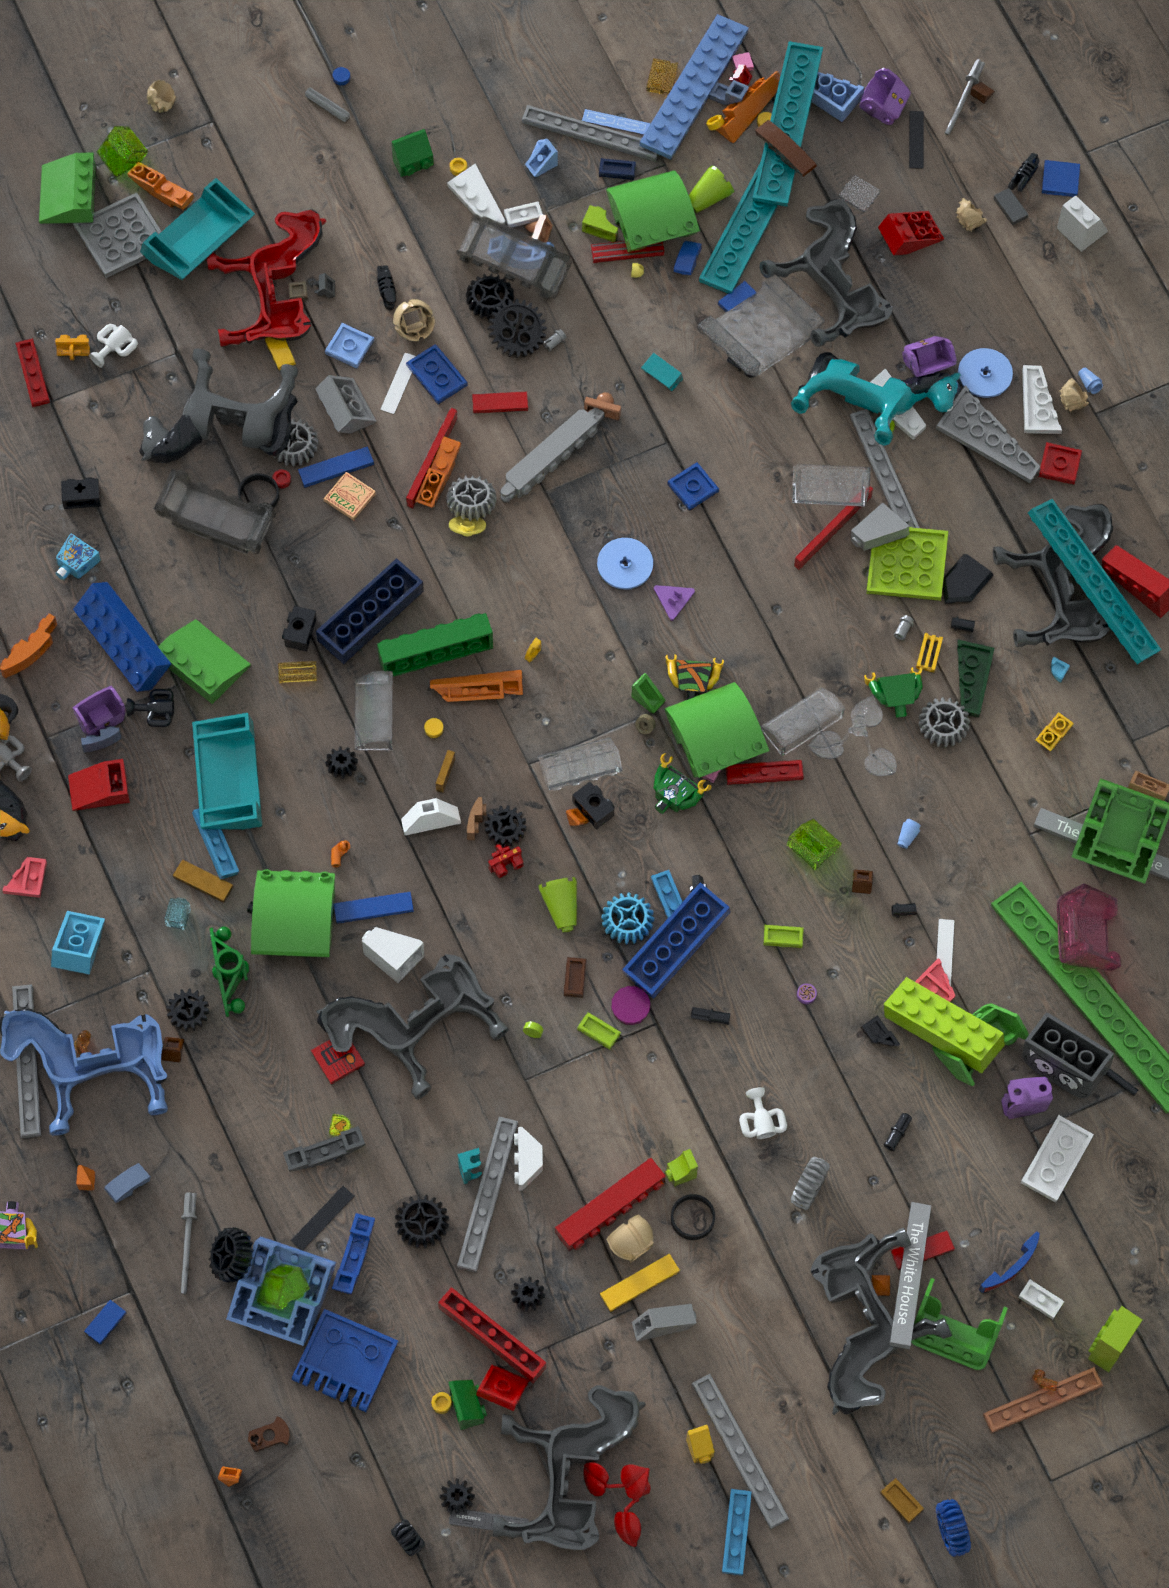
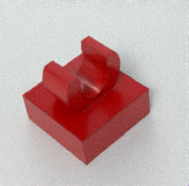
(741, 75)

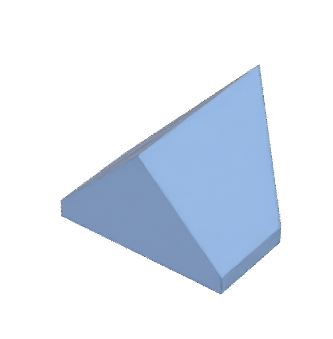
(542, 158)

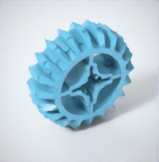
(633, 923)

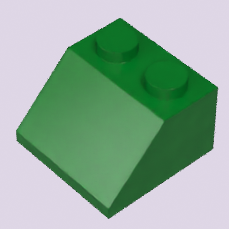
(412, 153)
(466, 1403)

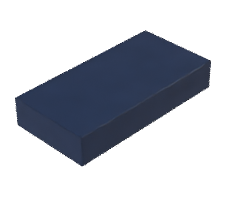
(617, 169)

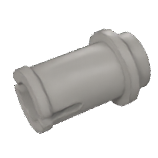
(555, 339)
(904, 626)

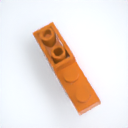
(159, 187)
(439, 472)
(28, 652)

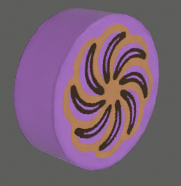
(806, 993)

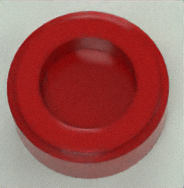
(282, 478)

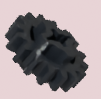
(502, 818)
(179, 1012)

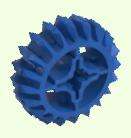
(953, 1527)

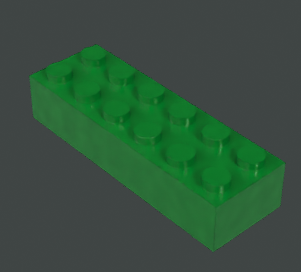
(436, 645)

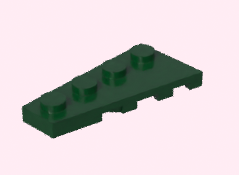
(973, 671)

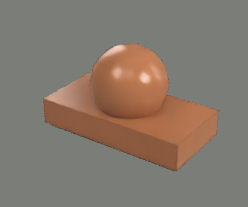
(605, 403)

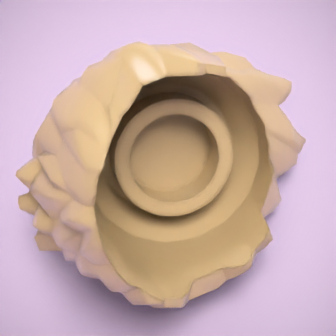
(161, 96)
(969, 216)
(1072, 396)

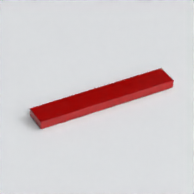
(445, 430)
(827, 533)

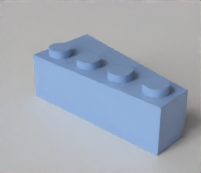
(836, 96)

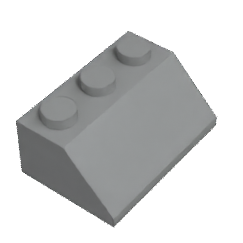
(345, 404)

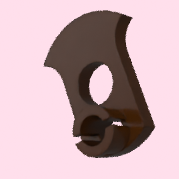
(281, 1432)

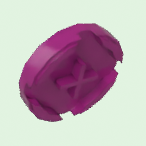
(630, 1005)

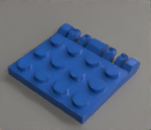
(347, 1357)

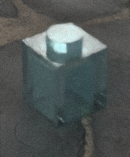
(177, 913)

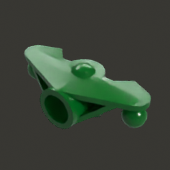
(231, 977)

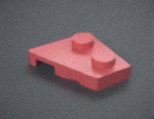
(28, 879)
(937, 981)

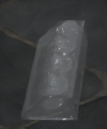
(831, 484)
(374, 711)
(803, 720)
(580, 764)

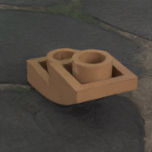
(476, 816)

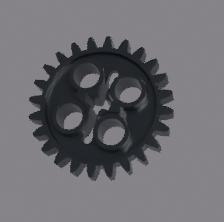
(532, 333)

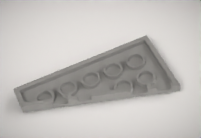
(984, 434)

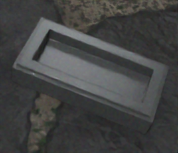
(1010, 206)

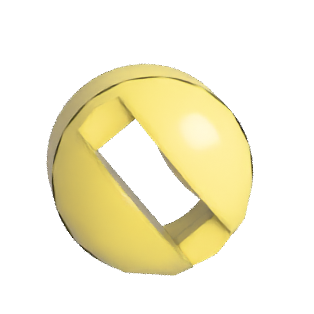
(637, 270)

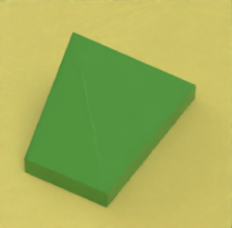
(647, 694)

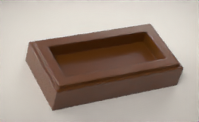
(575, 977)

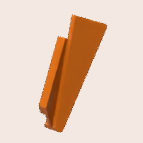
(743, 113)
(479, 686)

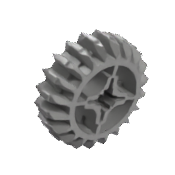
(301, 449)
(471, 498)
(938, 711)
(810, 1183)

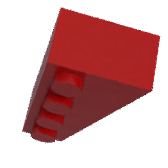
(1138, 579)

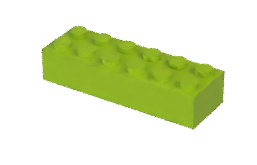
(944, 1025)

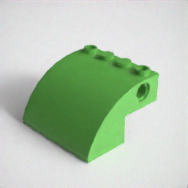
(653, 210)
(716, 729)
(1122, 830)
(293, 913)

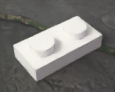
(522, 214)
(1041, 1299)

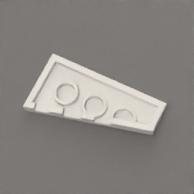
(475, 195)
(1037, 402)
(910, 421)

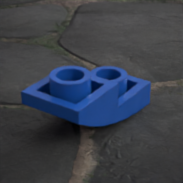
(687, 257)

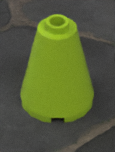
(710, 189)
(561, 902)

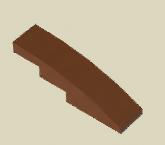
(786, 148)

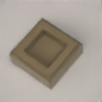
(298, 290)

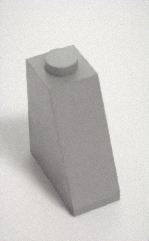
(879, 528)
(664, 1321)

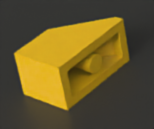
(700, 1444)

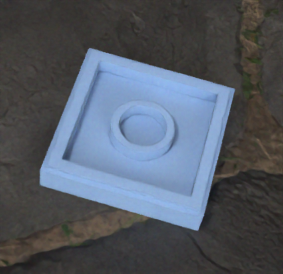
(349, 345)

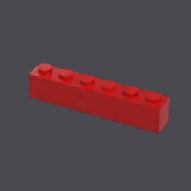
(610, 1204)
(492, 1335)

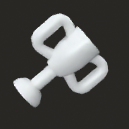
(116, 341)
(762, 1118)

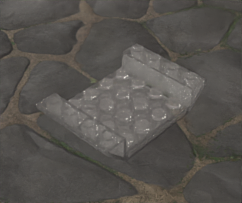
(763, 327)

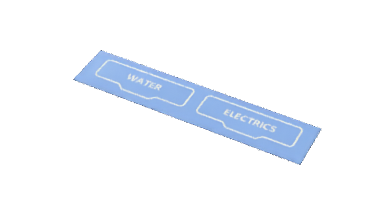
(615, 121)

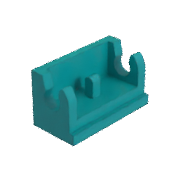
(662, 371)
(467, 1161)

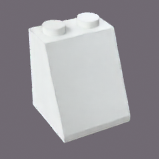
(1080, 224)
(392, 952)

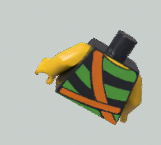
(693, 676)

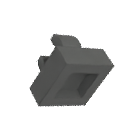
(326, 286)

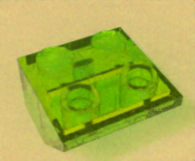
(121, 150)
(813, 843)
(282, 1286)

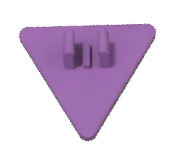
(673, 598)

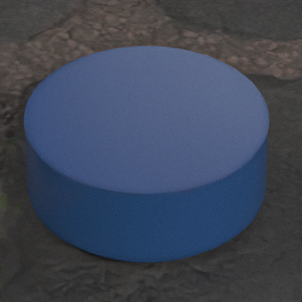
(341, 76)

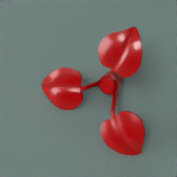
(636, 1485)

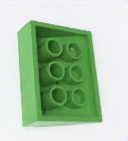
(68, 190)
(203, 660)

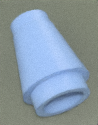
(1090, 380)
(908, 833)

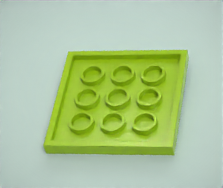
(910, 565)

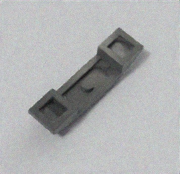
(324, 1151)

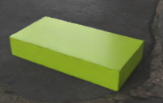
(783, 936)
(599, 1030)

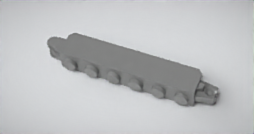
(550, 453)

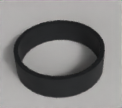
(259, 476)
(693, 1197)

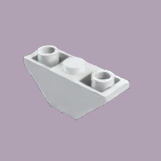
(429, 816)
(528, 1158)

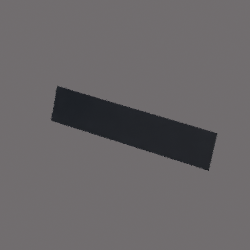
(916, 139)
(322, 1218)

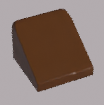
(981, 92)
(862, 881)
(172, 1049)

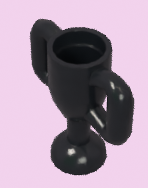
(155, 707)

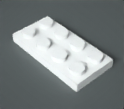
(1057, 1158)

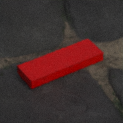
(500, 402)
(935, 1246)

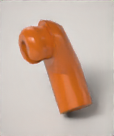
(338, 851)

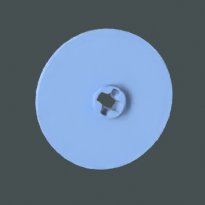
(997, 378)
(611, 564)

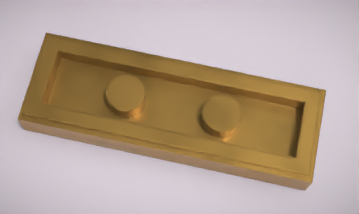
(203, 881)

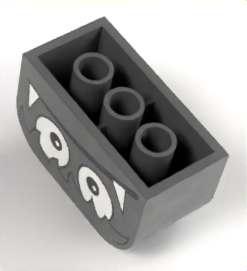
(1066, 1056)

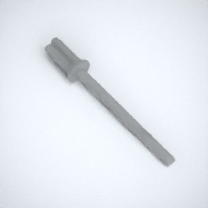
(972, 79)
(188, 1215)

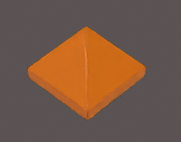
(575, 817)
(881, 1284)
(229, 1476)

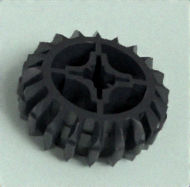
(489, 290)
(429, 1221)
(231, 1254)

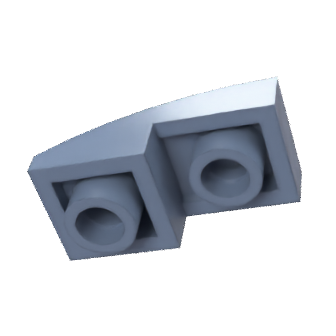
(107, 737)
(126, 1182)

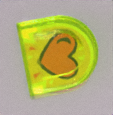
(339, 1124)

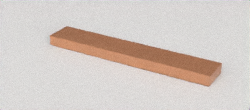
(1042, 1400)

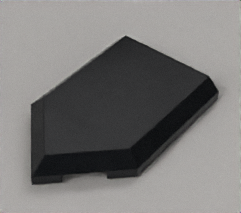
(965, 580)

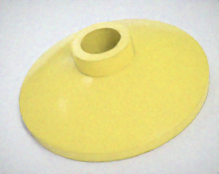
(466, 527)

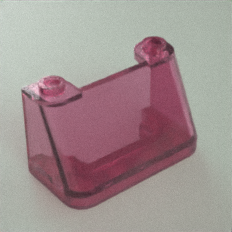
(1083, 928)

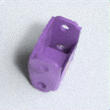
(885, 96)
(929, 355)
(100, 711)
(1032, 1098)

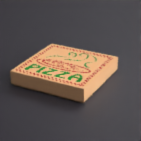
(349, 496)

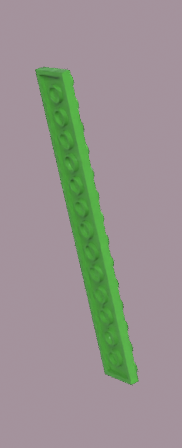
(1088, 993)

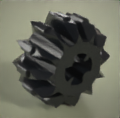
(334, 765)
(524, 1300)
(450, 1492)
(407, 1537)

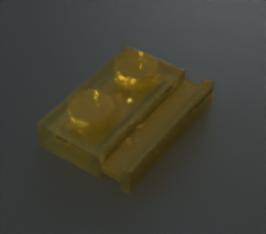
(661, 76)

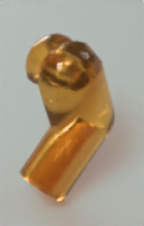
(82, 1042)
(1039, 1379)

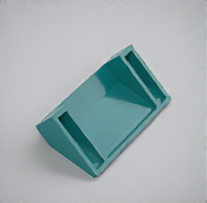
(197, 231)
(227, 773)

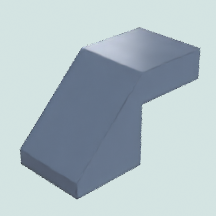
(728, 94)

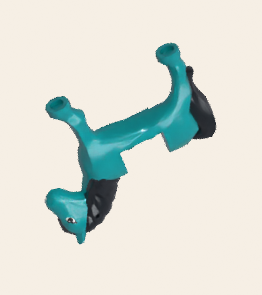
(890, 400)

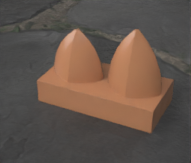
(541, 228)

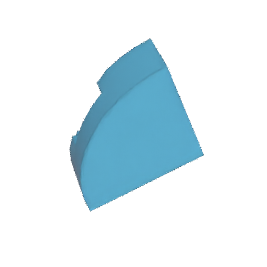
(1059, 669)

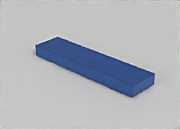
(335, 467)
(373, 907)

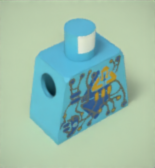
(76, 558)

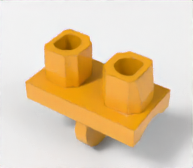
(72, 346)

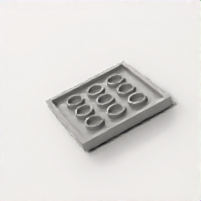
(118, 234)

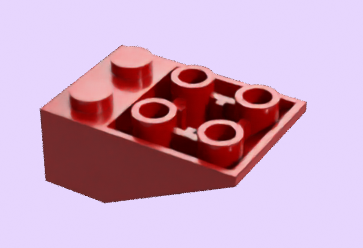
(909, 231)
(99, 785)

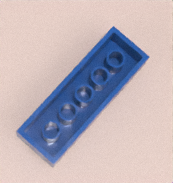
(122, 636)
(676, 940)

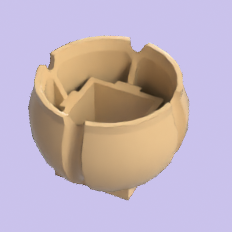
(416, 330)
(632, 1239)

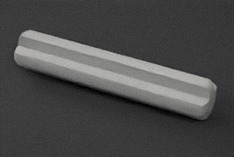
(327, 104)

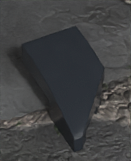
(878, 1033)

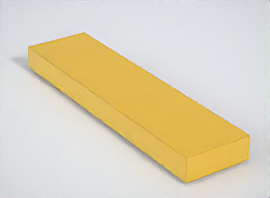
(639, 1282)

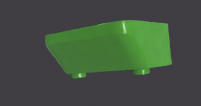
(996, 1016)
(968, 1344)

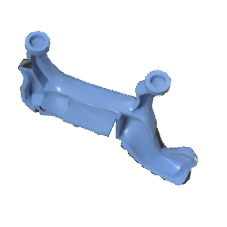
(135, 1052)

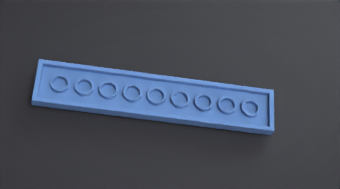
(693, 86)

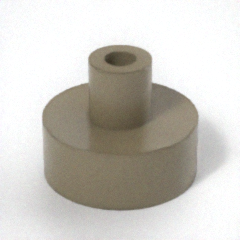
(645, 724)

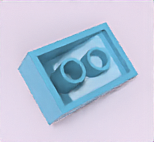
(77, 942)

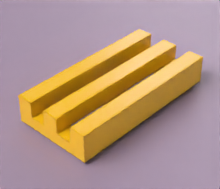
(932, 639)

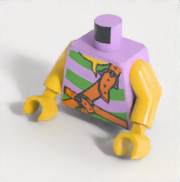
(16, 1229)

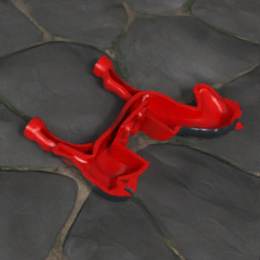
(274, 262)

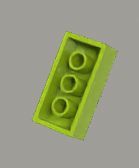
(1113, 1338)

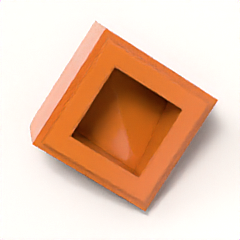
(85, 1178)

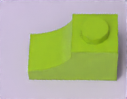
(596, 224)
(682, 1168)

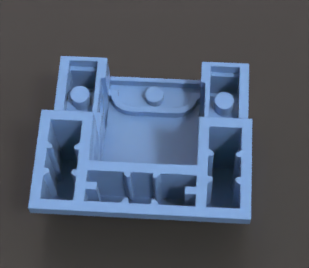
(299, 1316)

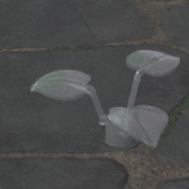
(863, 715)

